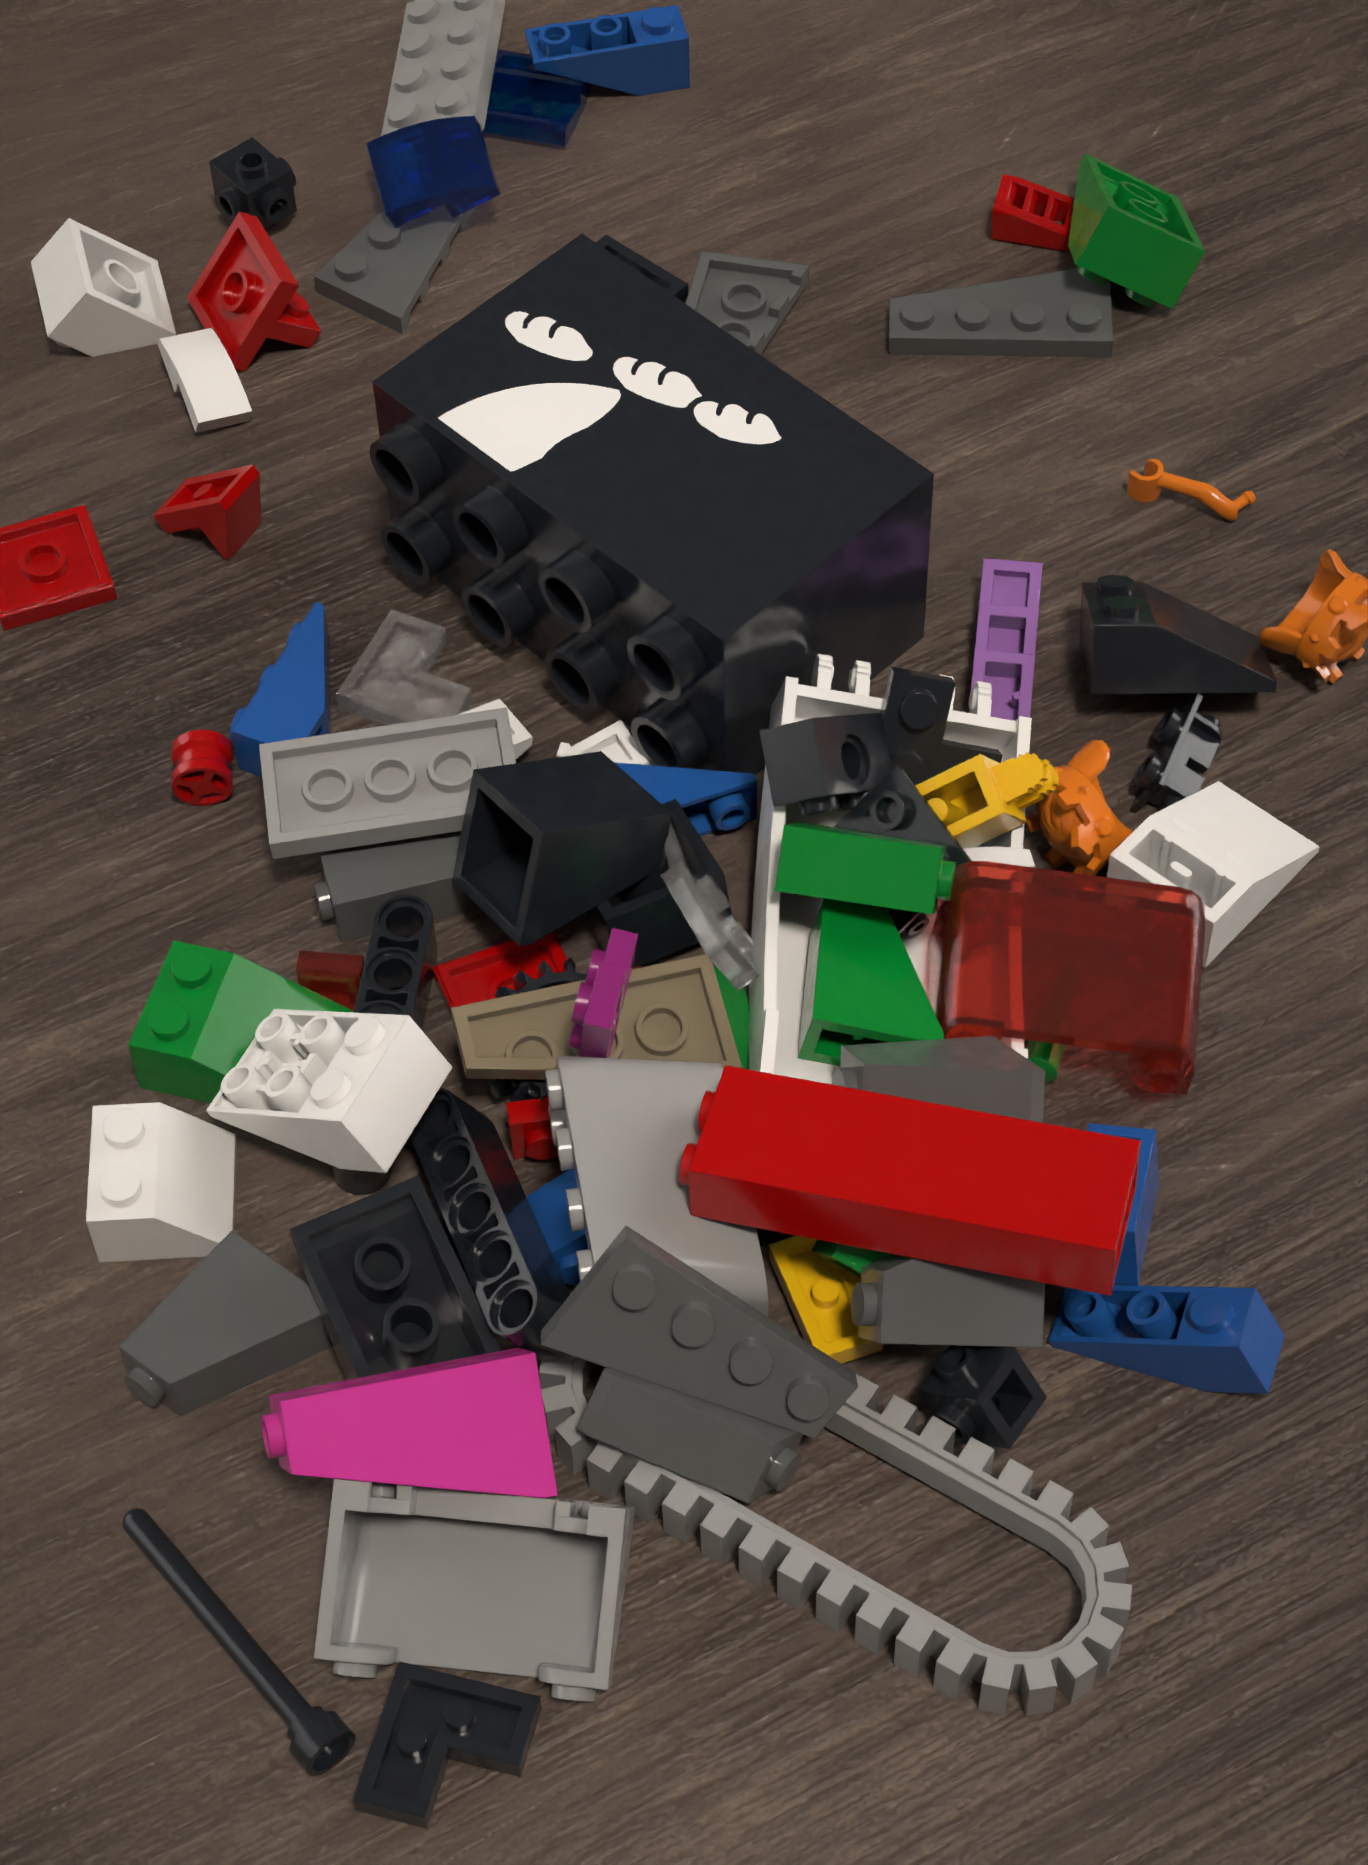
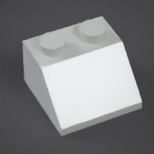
(99, 293)
(158, 1183)

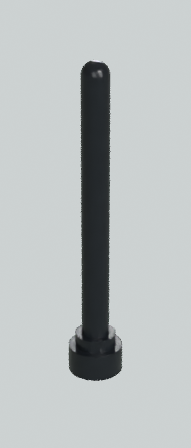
(316, 1736)

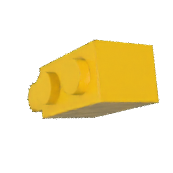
(986, 796)

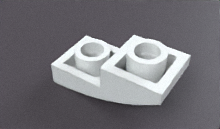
(206, 379)

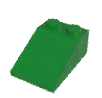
(1131, 234)
(206, 1018)

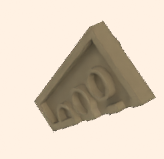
(666, 1015)

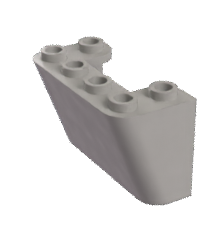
(625, 1139)

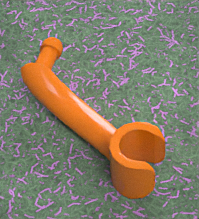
(1148, 488)

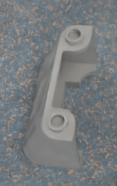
(474, 1584)

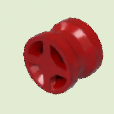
(202, 767)

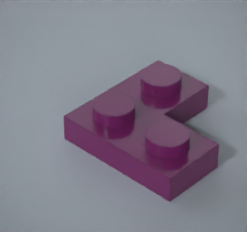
(603, 995)

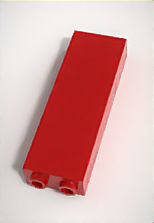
(913, 1178)

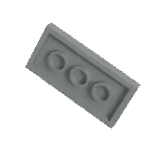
(444, 61)
(378, 781)

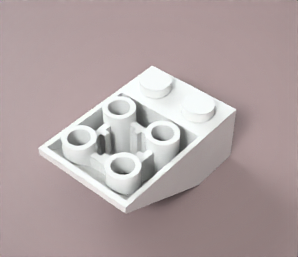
(1221, 852)
(334, 1085)

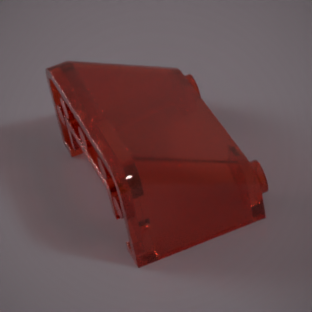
(1072, 965)

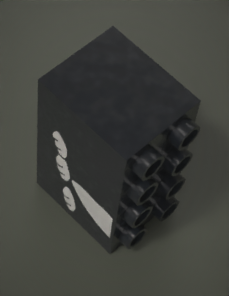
(648, 507)

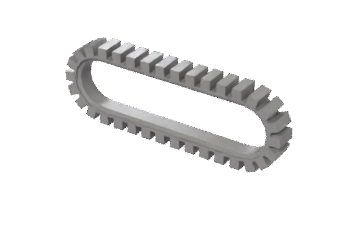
(725, 1524)

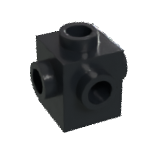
(253, 183)
(982, 1393)

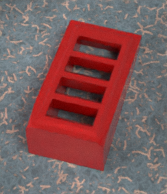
(1028, 214)

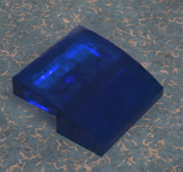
(533, 102)
(432, 167)

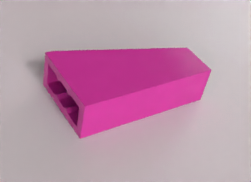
(431, 1425)

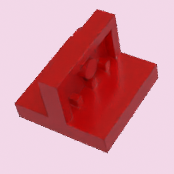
(251, 294)

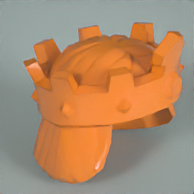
(1326, 622)
(1077, 816)

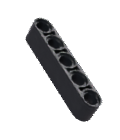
(390, 964)
(490, 1221)

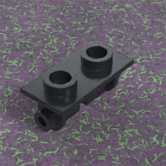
(1183, 740)

